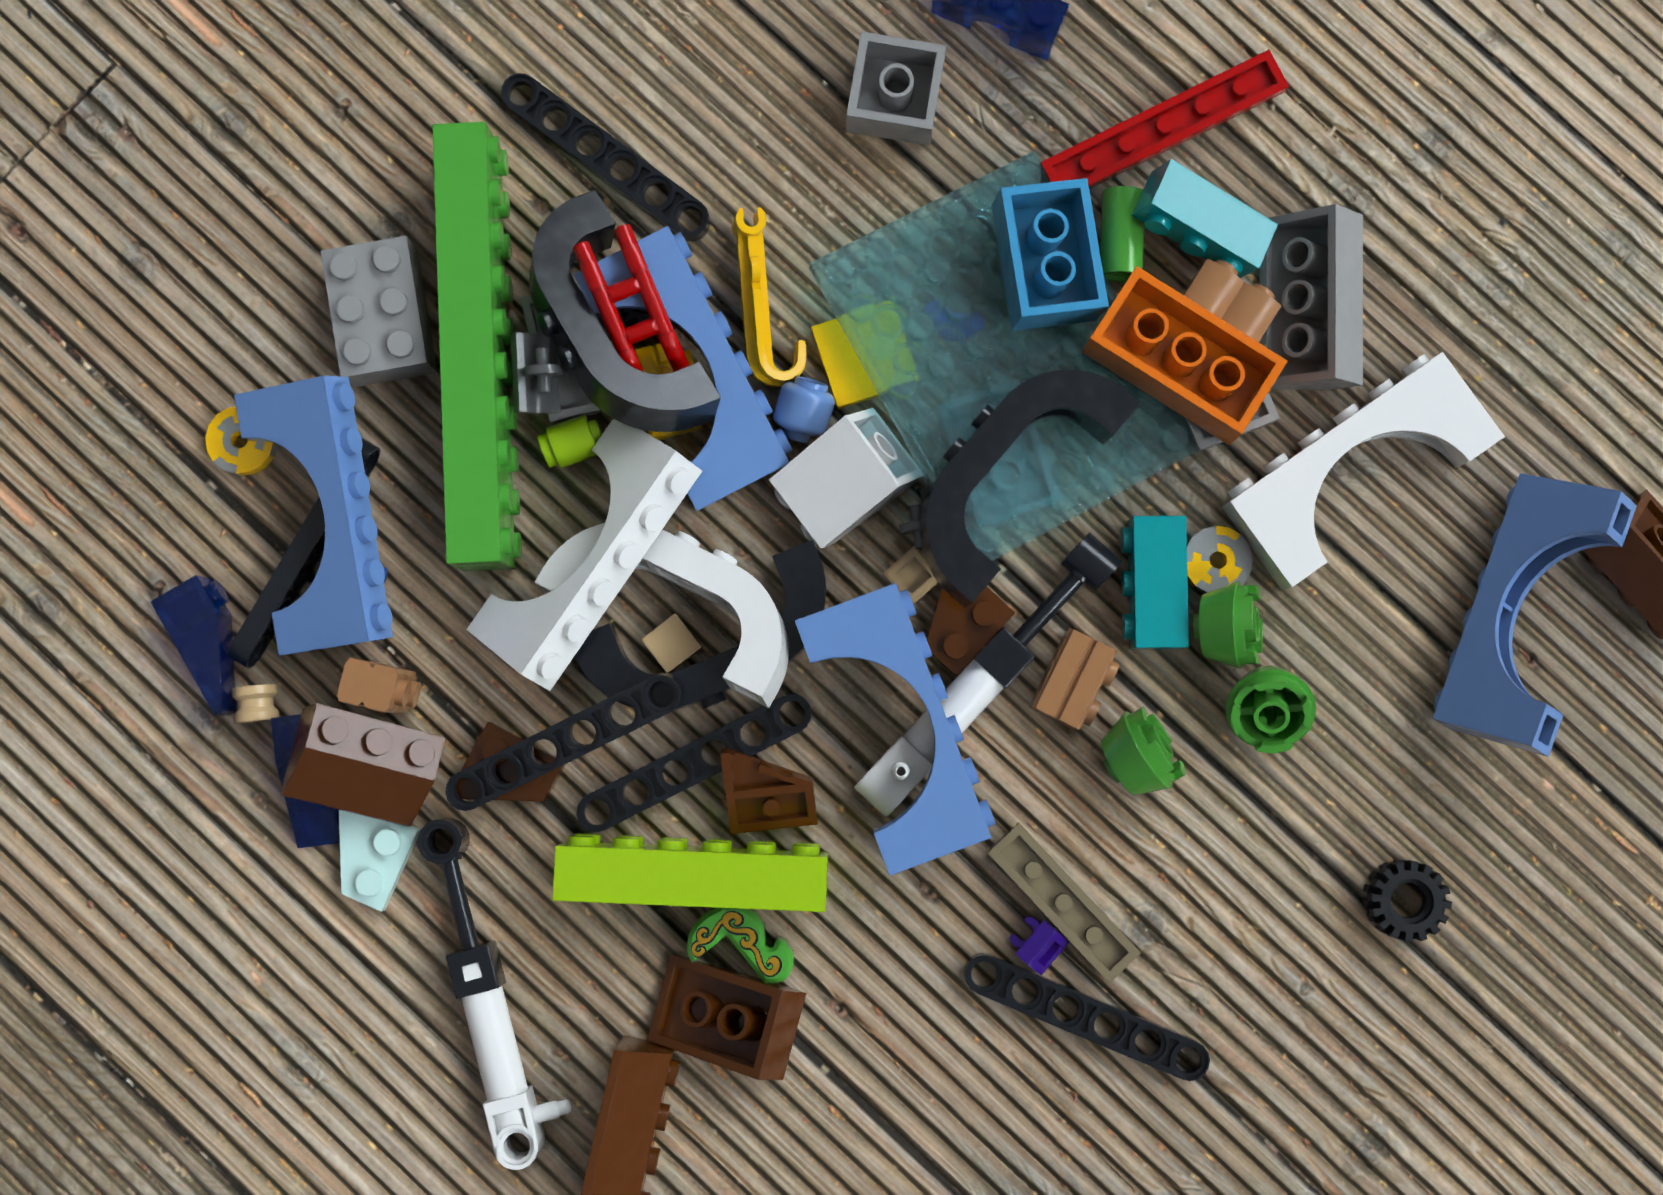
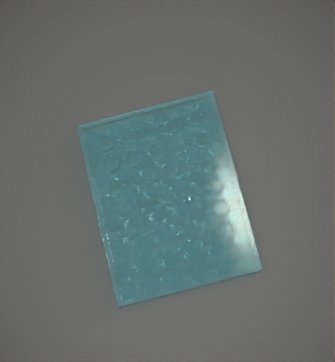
(939, 346)

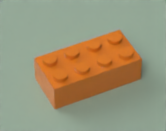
(1184, 356)

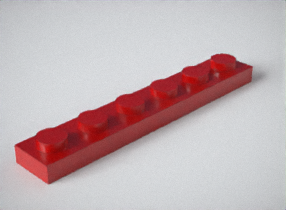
(1169, 122)

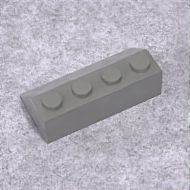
(1318, 282)

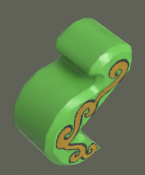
(748, 934)

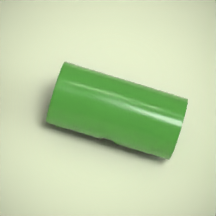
(1120, 233)

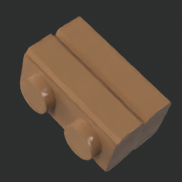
(1074, 680)
(378, 686)

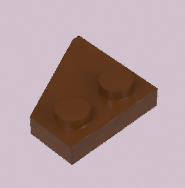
(962, 632)
(493, 740)
(765, 794)

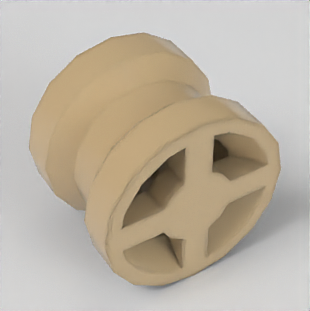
(255, 703)

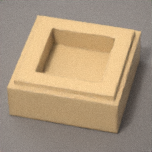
(911, 573)
(671, 643)

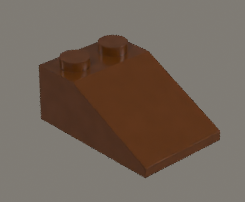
(727, 1018)

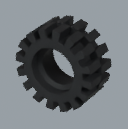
(1432, 906)

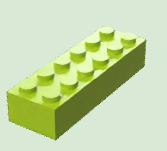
(691, 874)

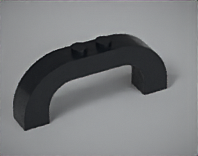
(624, 393)
(1069, 394)
(611, 670)

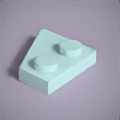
(372, 857)

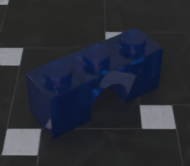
(1028, 23)

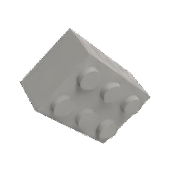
(379, 311)

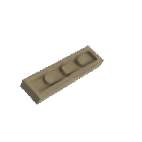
(1063, 902)

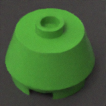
(1230, 625)
(1270, 709)
(1140, 754)

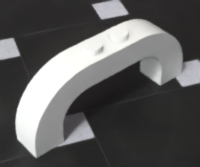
(763, 649)

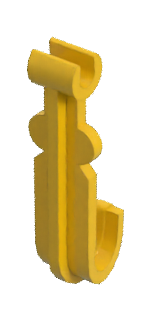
(756, 305)

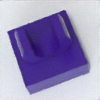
(1041, 946)

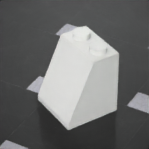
(845, 477)

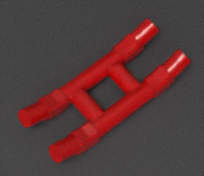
(639, 282)

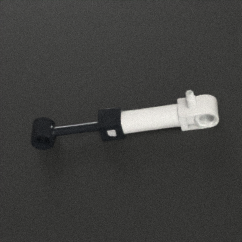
(981, 681)
(478, 981)

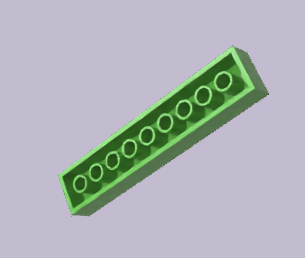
(475, 348)

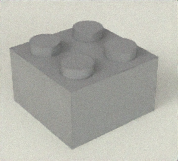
(895, 88)

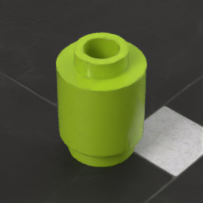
(570, 441)

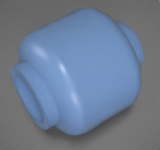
(803, 408)

